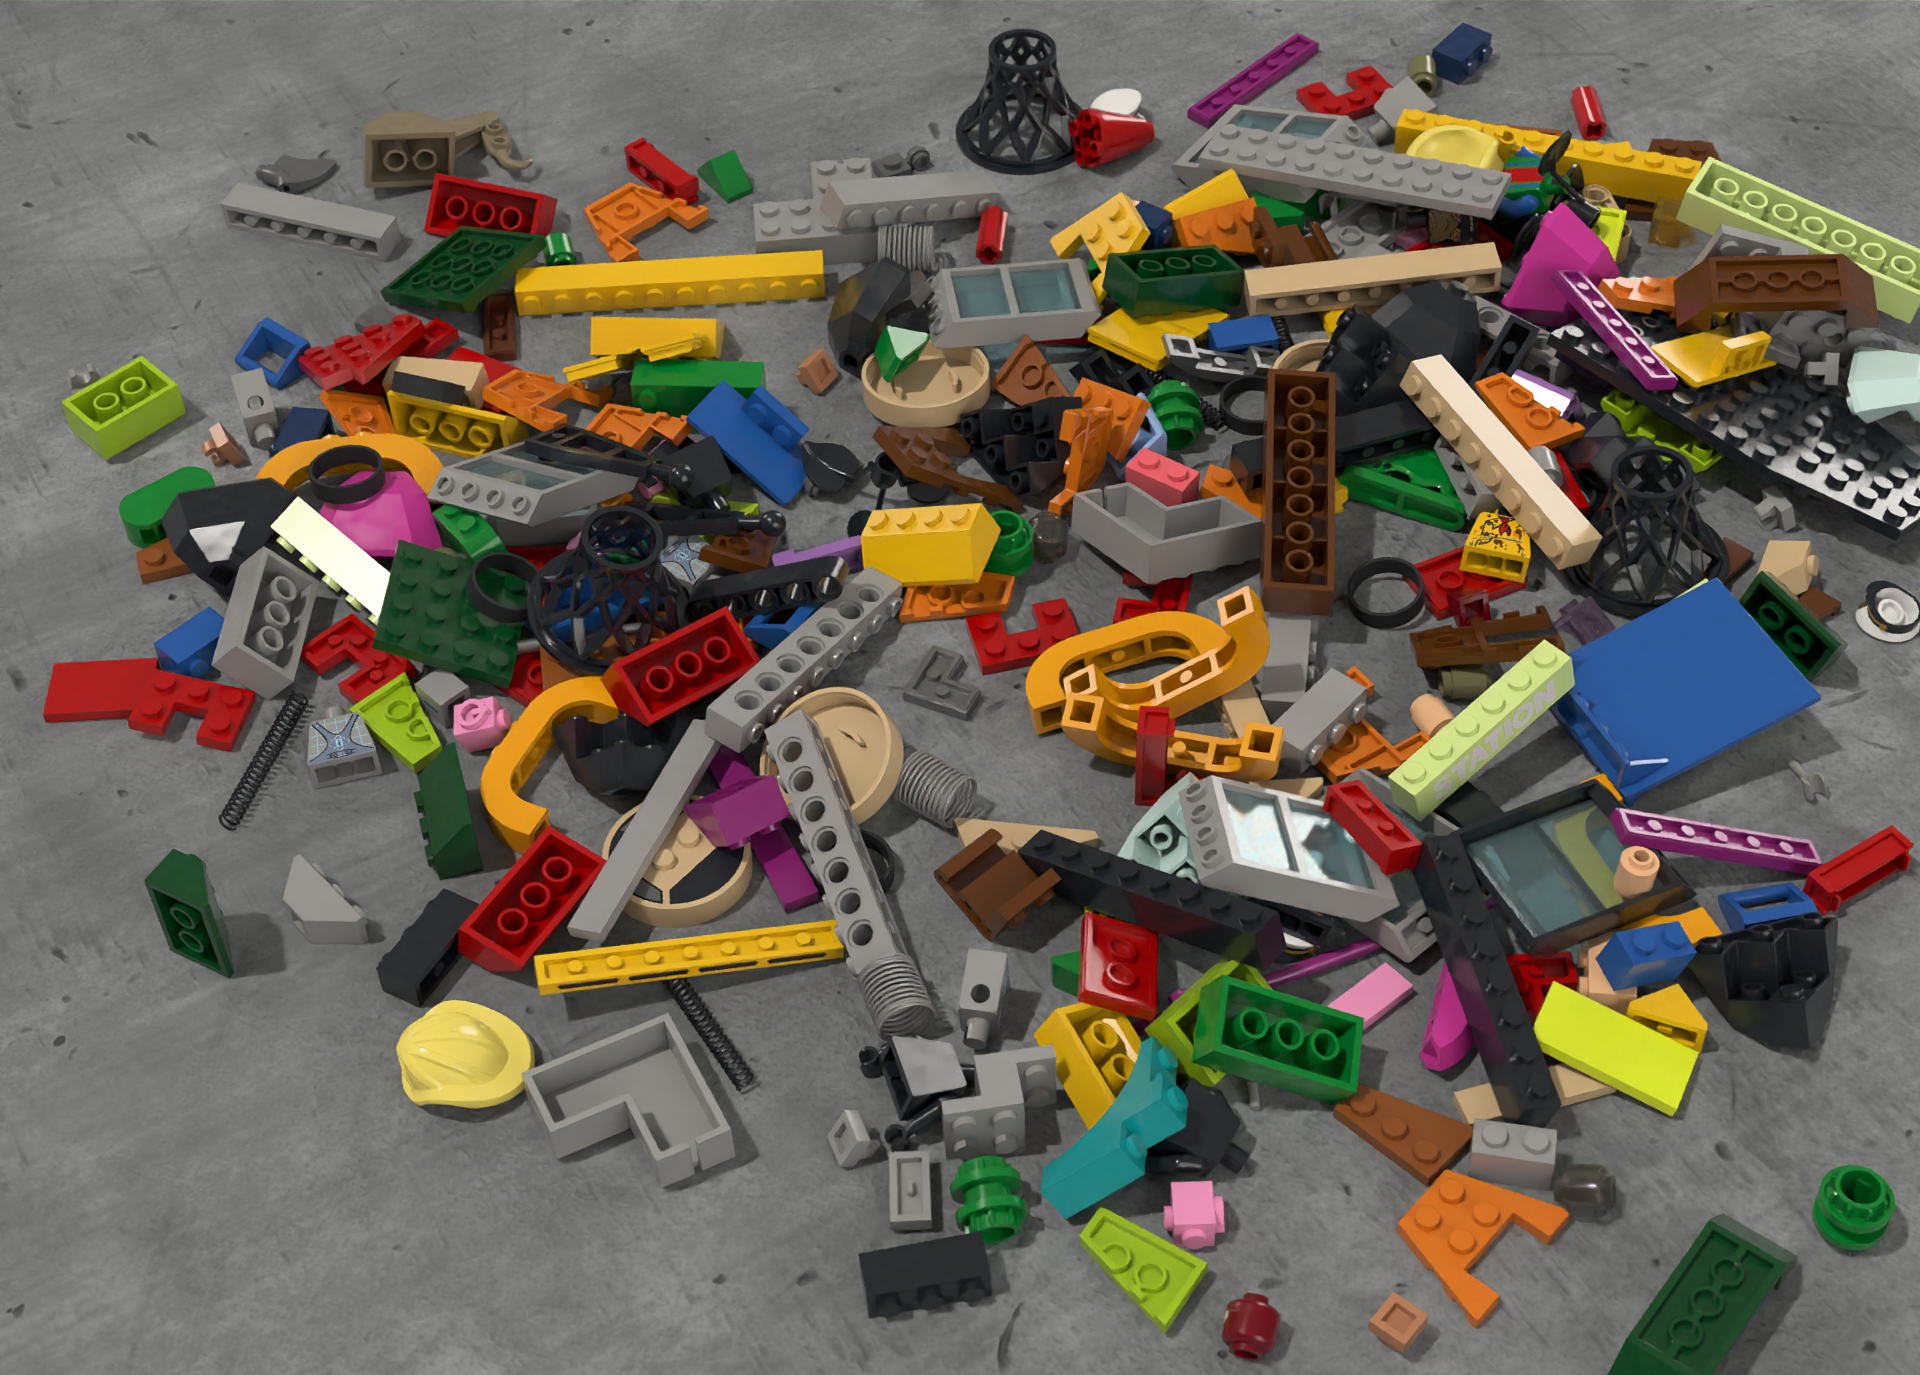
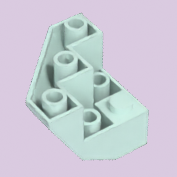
(1883, 383)
(1163, 840)

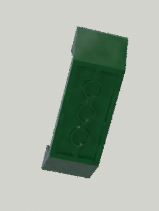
(1705, 1302)

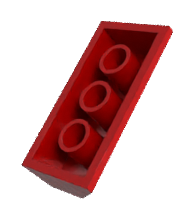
(486, 205)
(680, 668)
(529, 903)

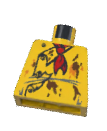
(1497, 547)

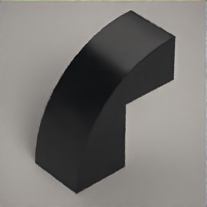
(1101, 369)

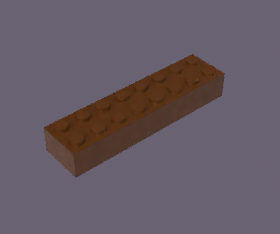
(1298, 493)

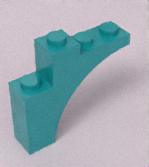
(1118, 1143)

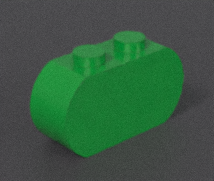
(145, 507)
(467, 533)

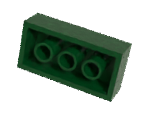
(1173, 280)

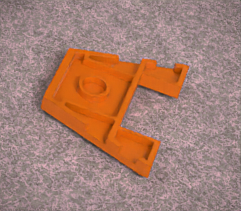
(631, 211)
(534, 394)
(635, 429)
(1088, 435)
(1365, 746)
(1459, 1222)

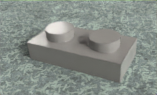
(910, 1190)

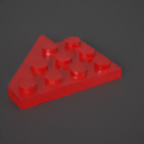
(361, 355)

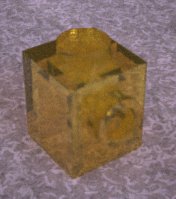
(1664, 226)

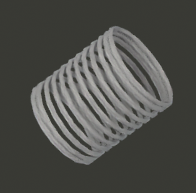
(928, 245)
(934, 791)
(894, 1007)

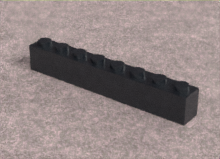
(1358, 440)
(1158, 900)
(1485, 984)

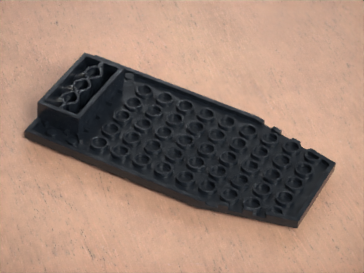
(1770, 425)

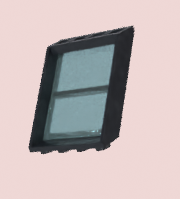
(1556, 869)

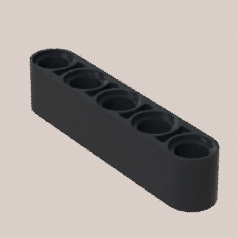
(770, 588)

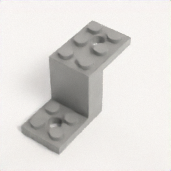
(1803, 328)

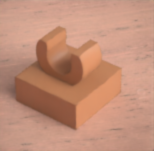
(817, 371)
(224, 445)
(1398, 1323)

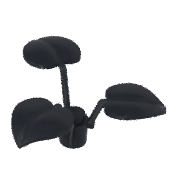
(1577, 204)
(832, 465)

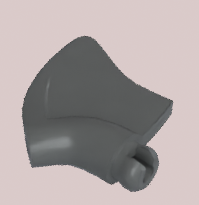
(295, 174)

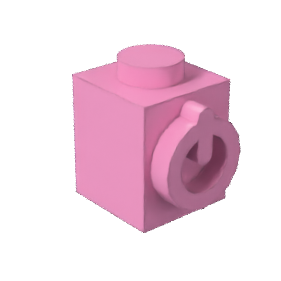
(480, 723)
(1194, 1214)

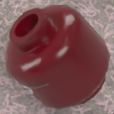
(1250, 1326)

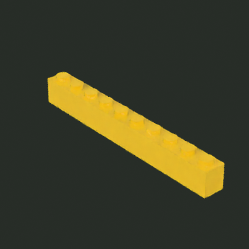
(1619, 169)
(670, 282)

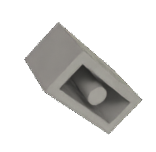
(1512, 1154)

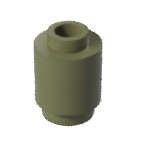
(1423, 73)
(1464, 680)

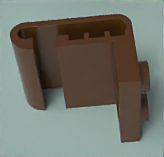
(1286, 244)
(994, 887)

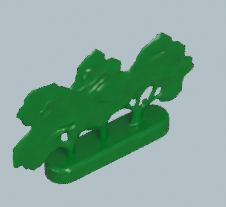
(1405, 498)

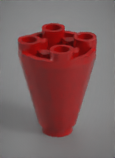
(1107, 135)

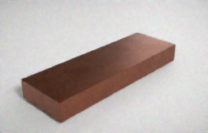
(499, 327)

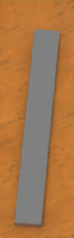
(644, 835)

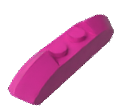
(1447, 1029)

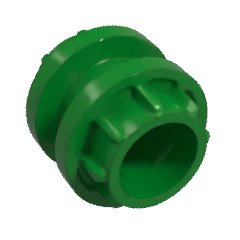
(1177, 412)
(1012, 550)
(987, 1191)
(1853, 1207)

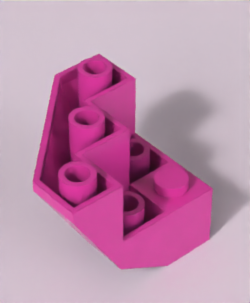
(1560, 244)
(391, 514)

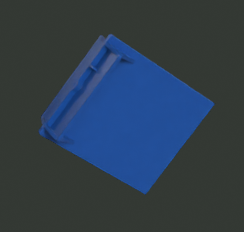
(1677, 689)

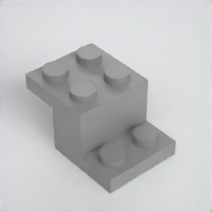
(996, 1115)

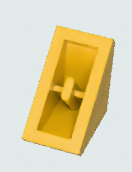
(1671, 1015)

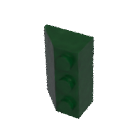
(1792, 625)
(447, 817)
(190, 912)

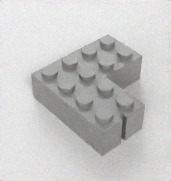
(805, 225)
(1164, 540)
(633, 1082)

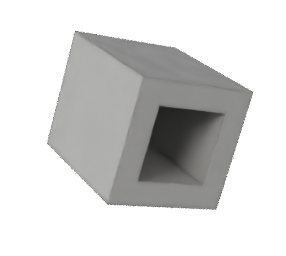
(439, 694)

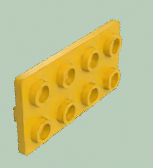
(1714, 355)

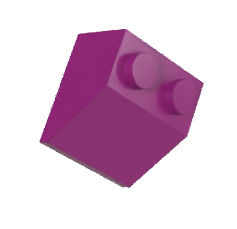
(739, 811)

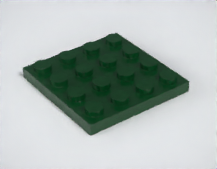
(464, 269)
(435, 623)

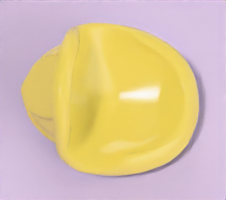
(1458, 146)
(463, 1056)

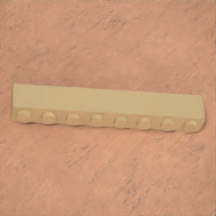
(1367, 279)
(1501, 462)

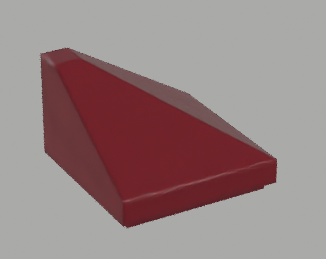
(1469, 606)

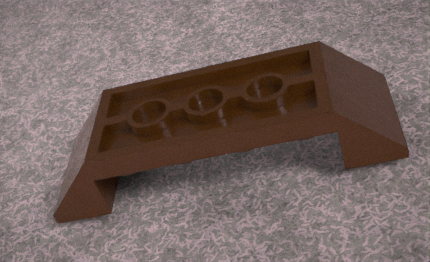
(1774, 285)

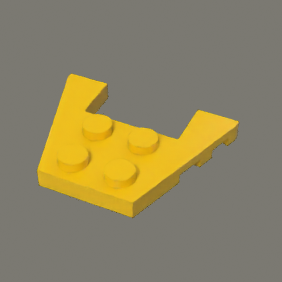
(1106, 230)

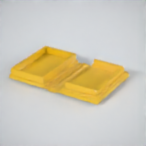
(1141, 337)
(617, 362)

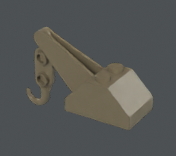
(413, 146)

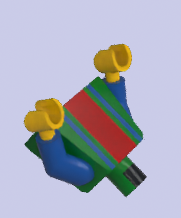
(1527, 190)

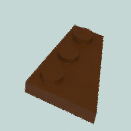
(741, 551)

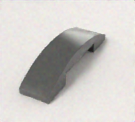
(1215, 364)

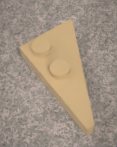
(1016, 834)

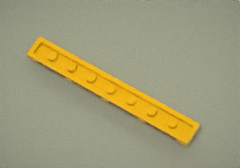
(687, 957)

